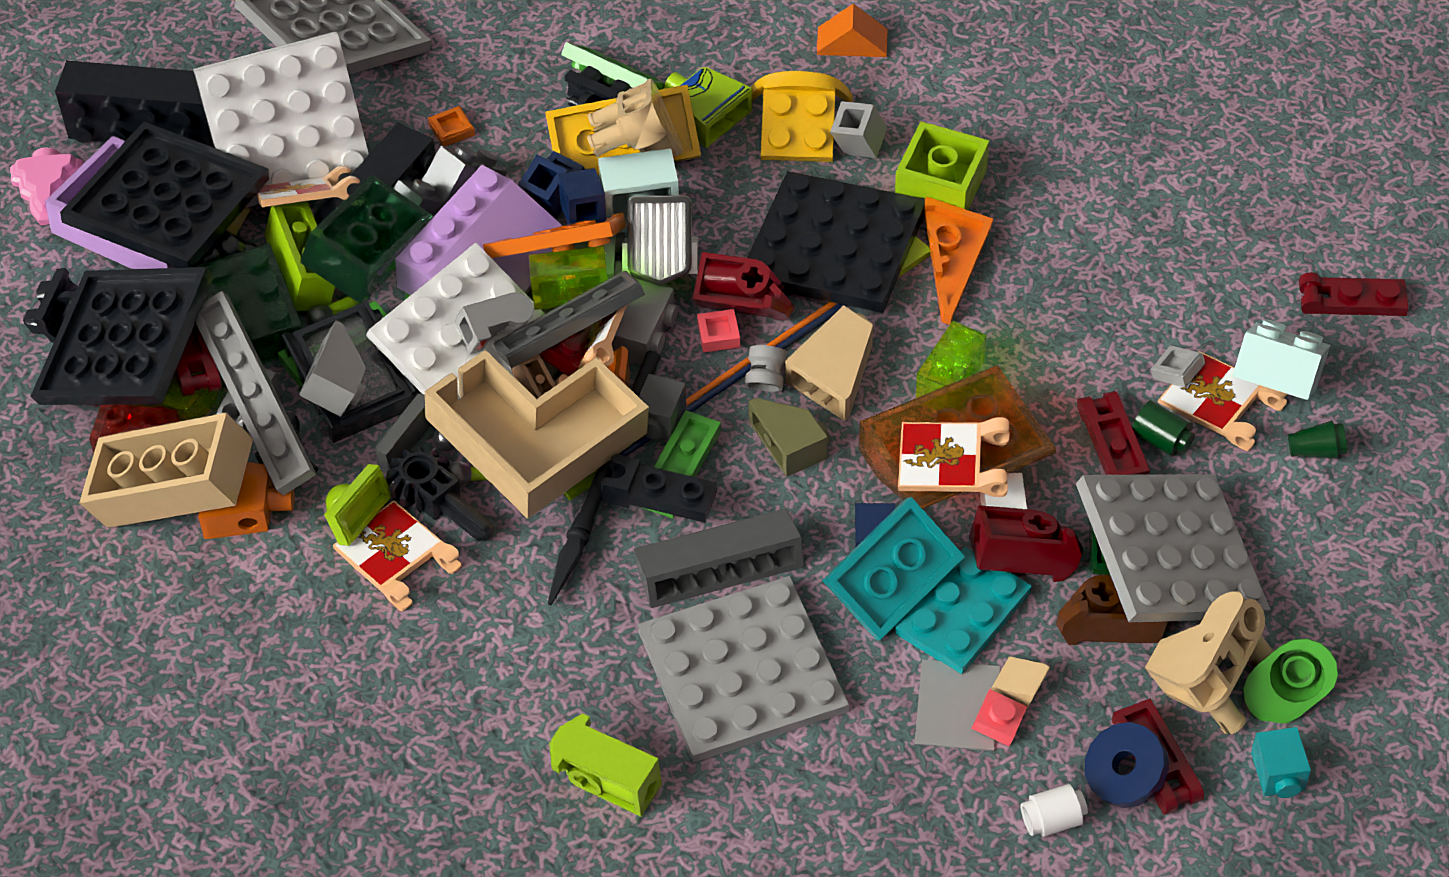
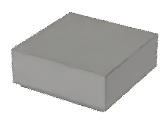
(1178, 366)

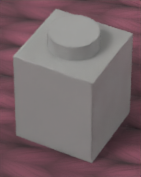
(858, 129)

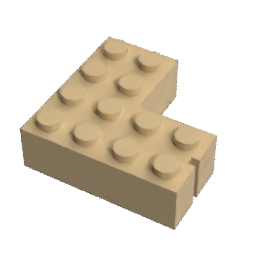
(530, 444)

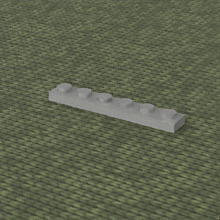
(253, 394)

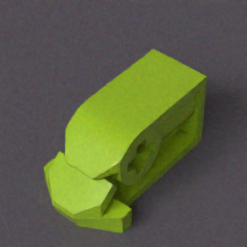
(605, 765)

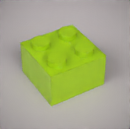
(943, 165)

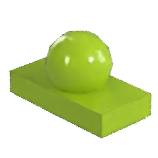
(356, 504)

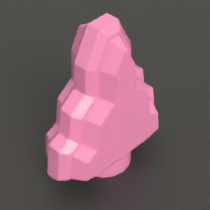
(41, 176)

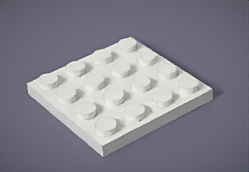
(286, 110)
(422, 330)

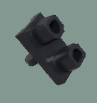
(589, 87)
(54, 300)

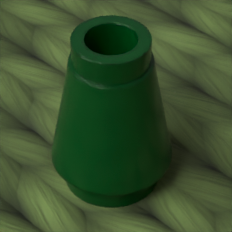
(1319, 441)

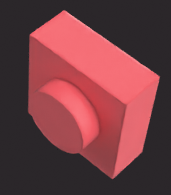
(718, 330)
(999, 717)

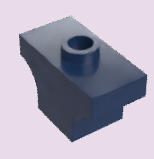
(542, 180)

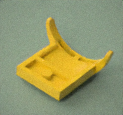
(798, 114)

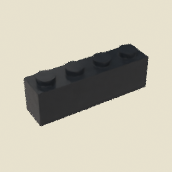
(399, 156)

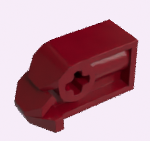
(725, 285)
(1023, 542)

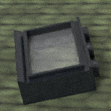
(386, 387)

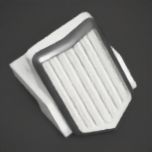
(659, 239)

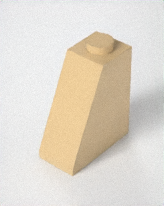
(833, 362)

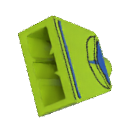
(715, 102)

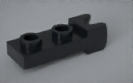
(657, 489)

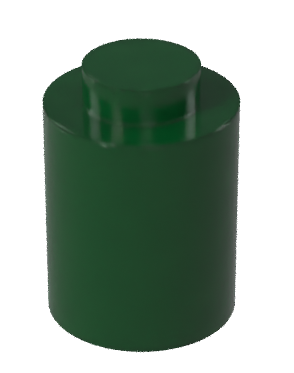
(1163, 428)

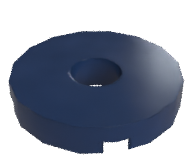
(1108, 751)

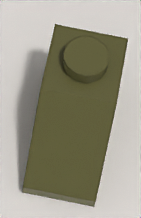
(789, 434)

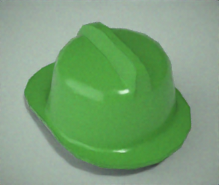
(1290, 681)

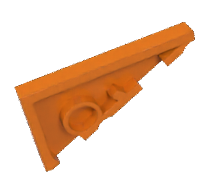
(560, 238)
(955, 246)

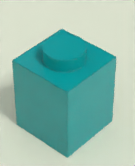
(1280, 762)

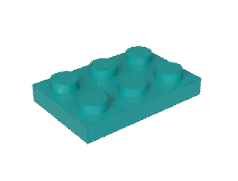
(893, 568)
(963, 612)

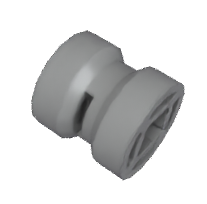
(766, 368)

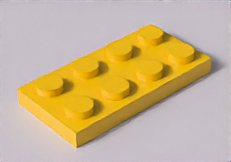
(570, 127)

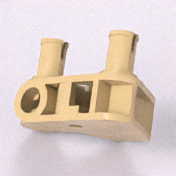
(635, 120)
(1189, 661)

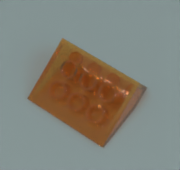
(964, 401)

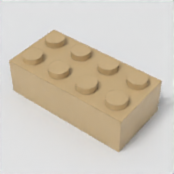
(167, 470)

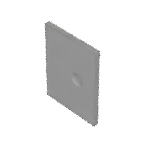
(950, 705)

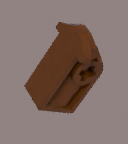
(1098, 616)

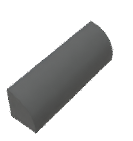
(719, 557)

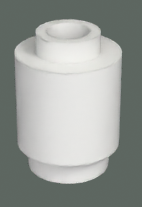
(1054, 810)

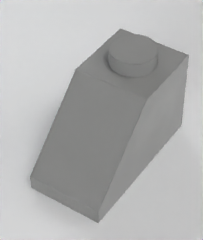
(335, 373)

